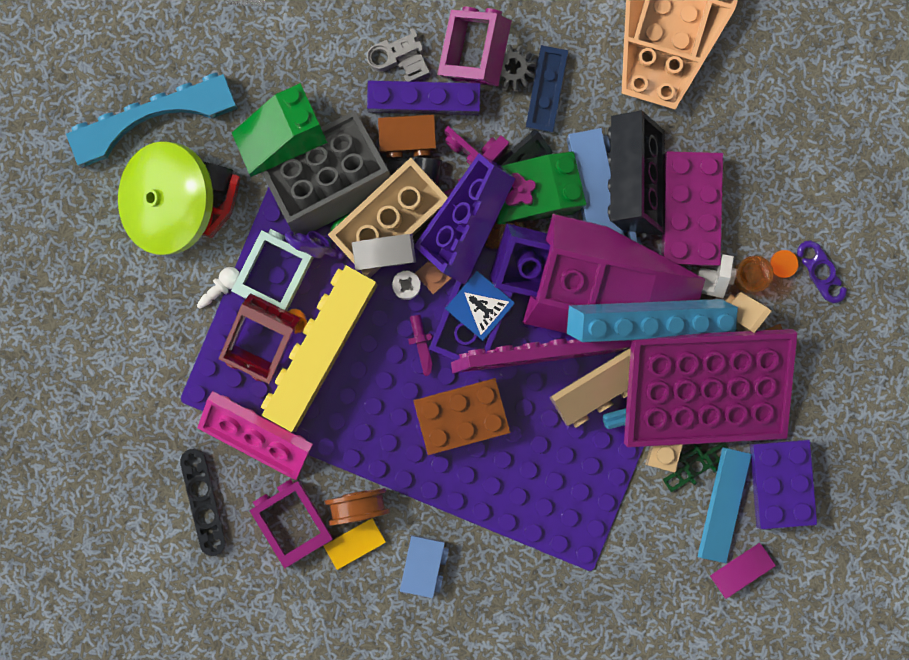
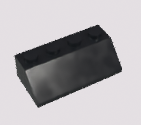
(637, 173)

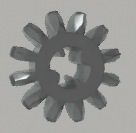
(521, 73)

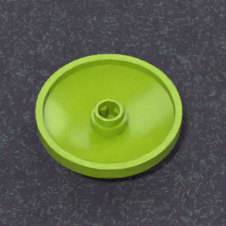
(165, 198)

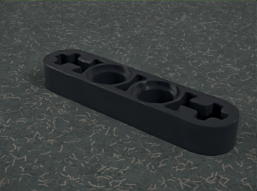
(206, 501)

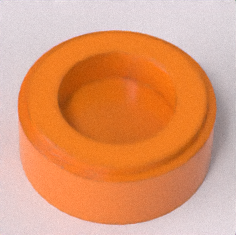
(784, 264)

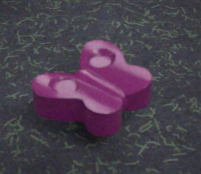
(521, 191)

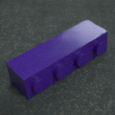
(423, 98)

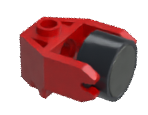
(226, 183)

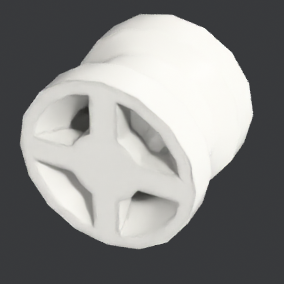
(411, 281)

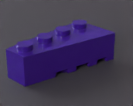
(466, 219)

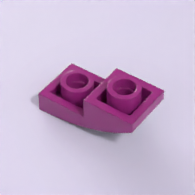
(742, 570)

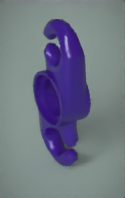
(314, 244)
(822, 285)

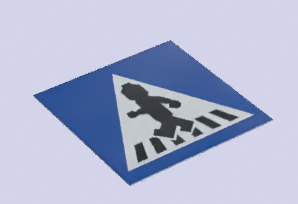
(479, 305)

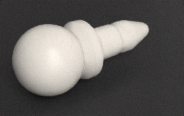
(225, 282)

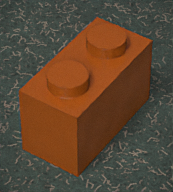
(407, 135)

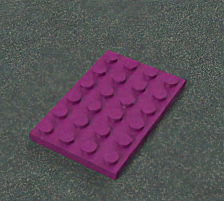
(710, 388)

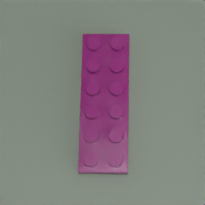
(534, 353)

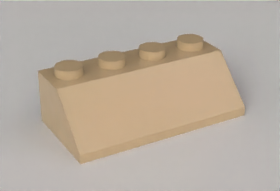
(397, 207)
(593, 390)

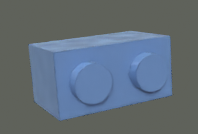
(423, 565)

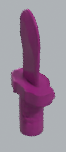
(420, 339)

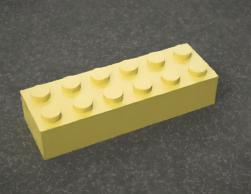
(319, 349)

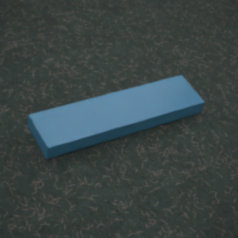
(724, 505)

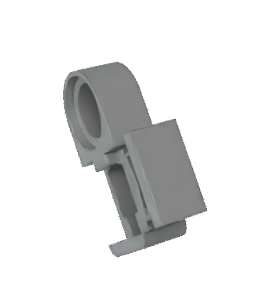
(405, 53)

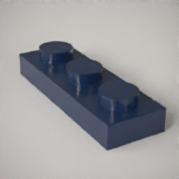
(546, 89)

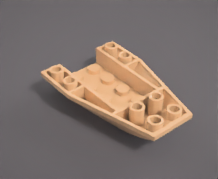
(668, 45)

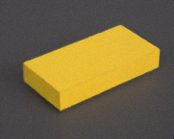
(354, 543)

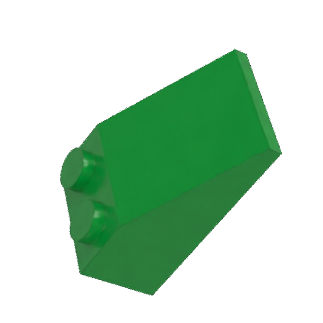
(278, 131)
(556, 189)

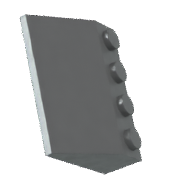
(329, 178)

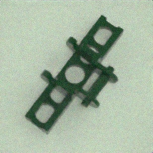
(688, 466)

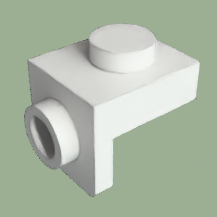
(717, 281)

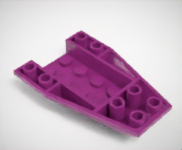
(602, 267)

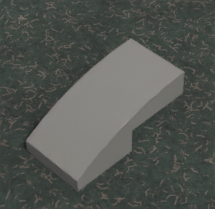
(383, 252)

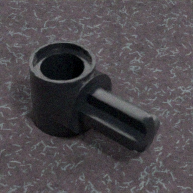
(430, 166)

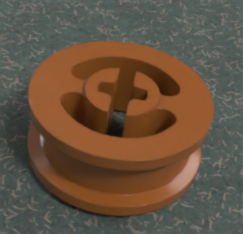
(357, 506)

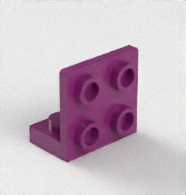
(493, 149)

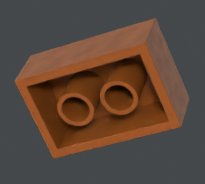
(461, 416)

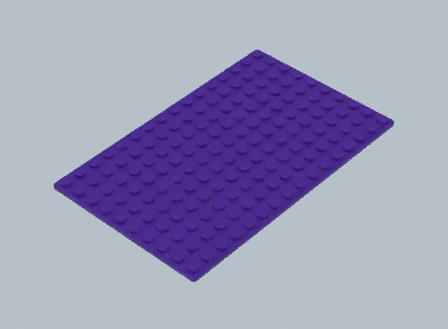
(534, 485)

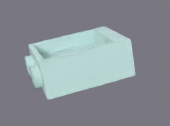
(276, 239)

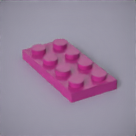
(254, 435)

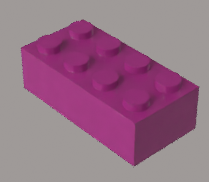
(693, 208)

